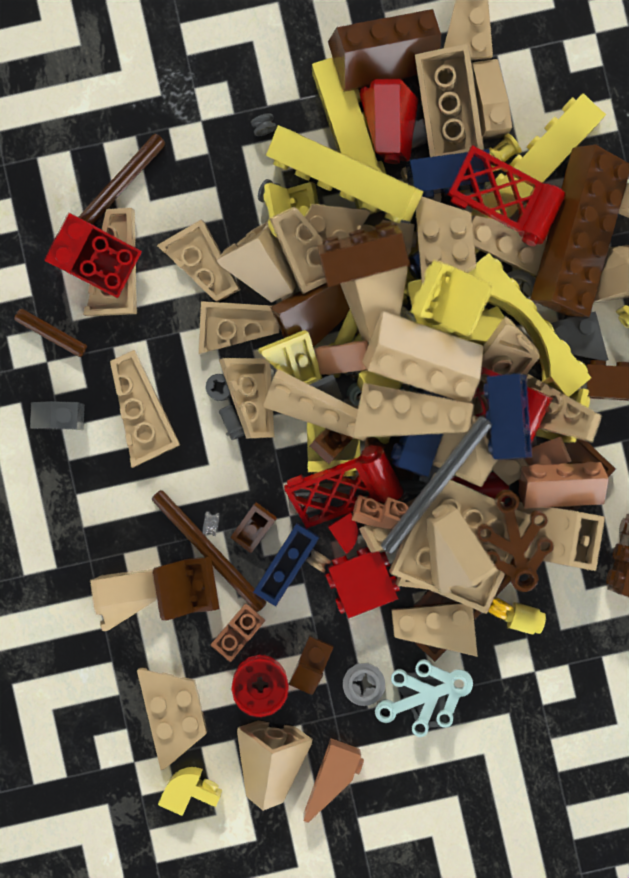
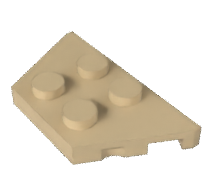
(335, 220)
(444, 236)
(507, 352)
(172, 712)

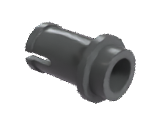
(231, 422)

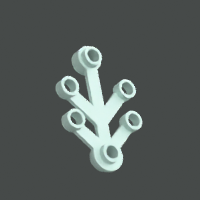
(427, 695)

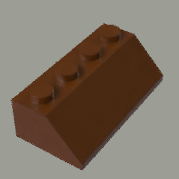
(383, 48)

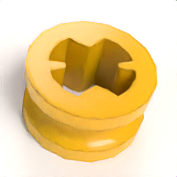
(499, 608)

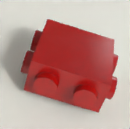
(362, 581)

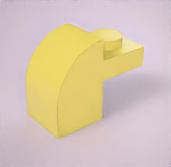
(187, 784)

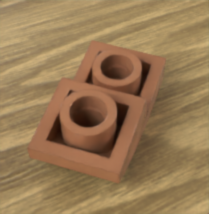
(342, 357)
(549, 453)
(377, 514)
(237, 632)

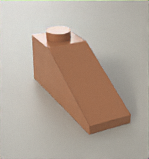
(335, 773)

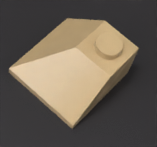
(479, 462)

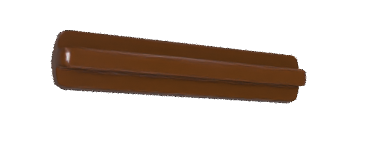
(50, 332)

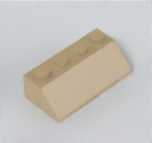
(449, 100)
(424, 357)

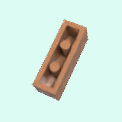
(563, 485)

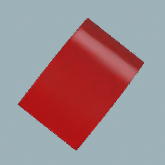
(345, 532)

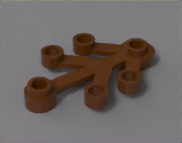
(517, 545)

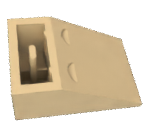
(573, 534)

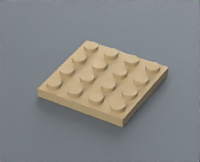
(476, 508)

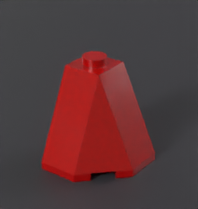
(390, 117)

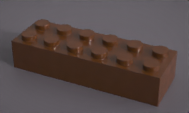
(581, 231)

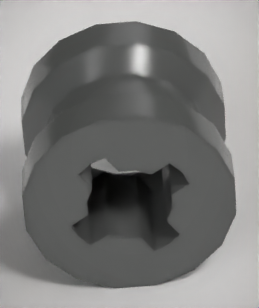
(221, 390)

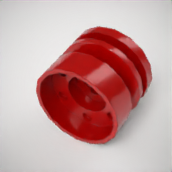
(255, 701)

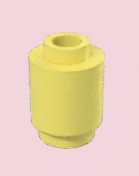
(525, 619)

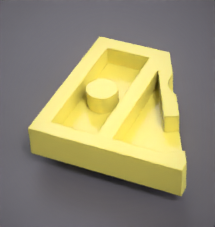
(294, 356)

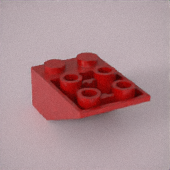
(92, 255)

